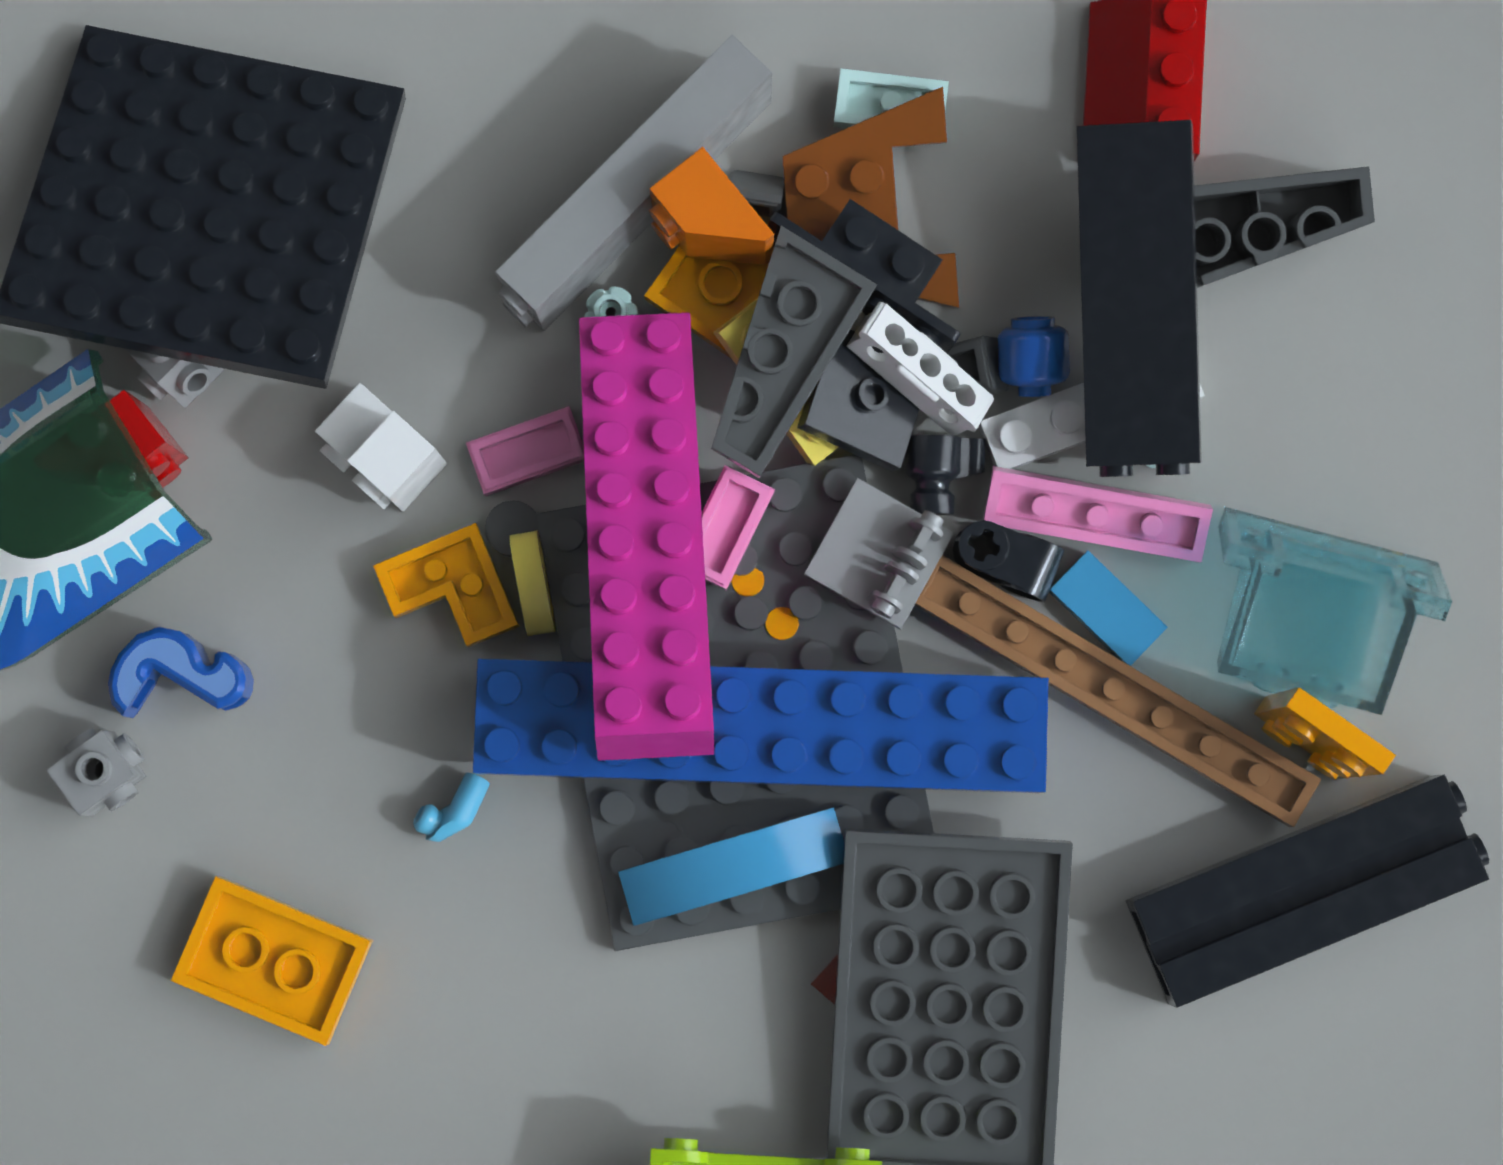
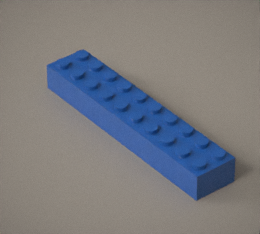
(782, 729)

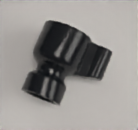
(936, 462)

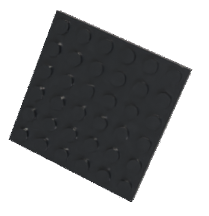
(202, 207)

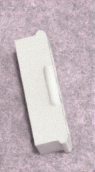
(920, 370)

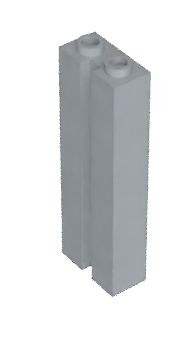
(616, 199)

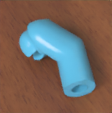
(457, 815)

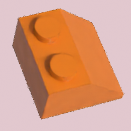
(708, 214)

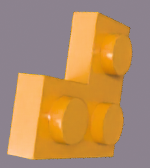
(453, 569)

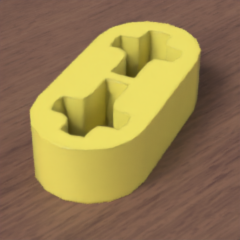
(532, 583)

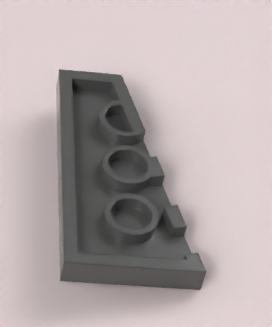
(791, 339)

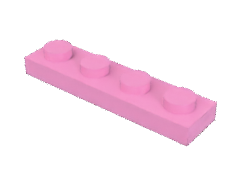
(1098, 514)

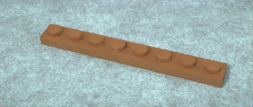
(1118, 692)

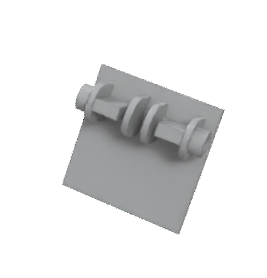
(879, 553)

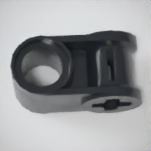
(1018, 560)

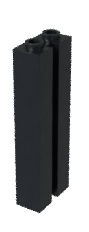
(1139, 296)
(1308, 889)

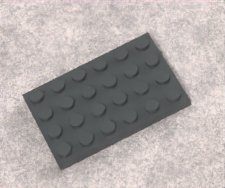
(949, 998)

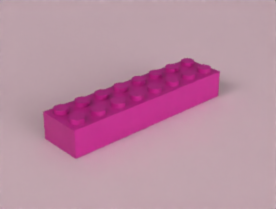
(645, 538)

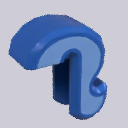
(181, 659)

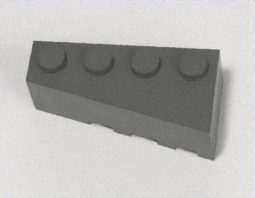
(1275, 216)

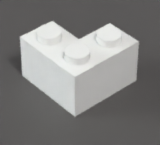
(382, 447)

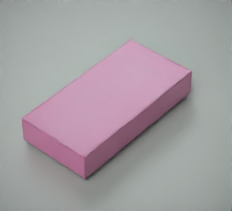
(526, 451)
(730, 523)

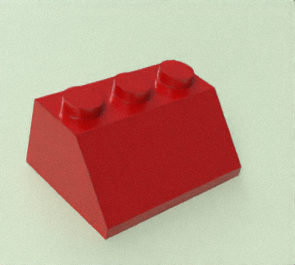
(1145, 62)

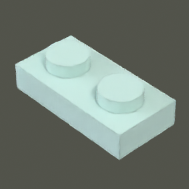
(872, 93)

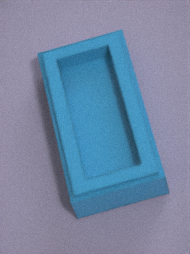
(1107, 609)

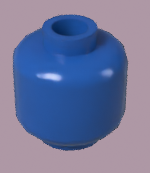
(1033, 355)

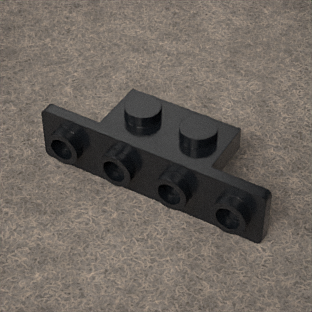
(886, 258)

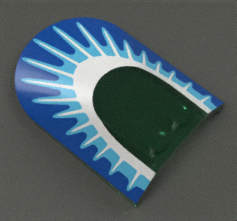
(76, 511)

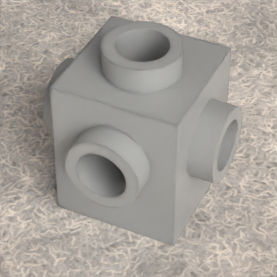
(173, 376)
(80, 775)

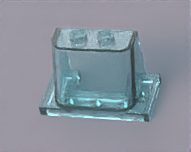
(1321, 610)

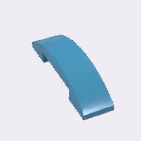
(733, 866)

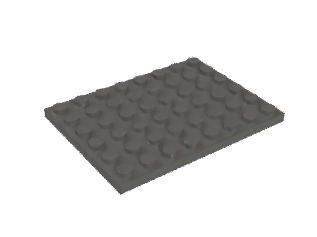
(829, 637)

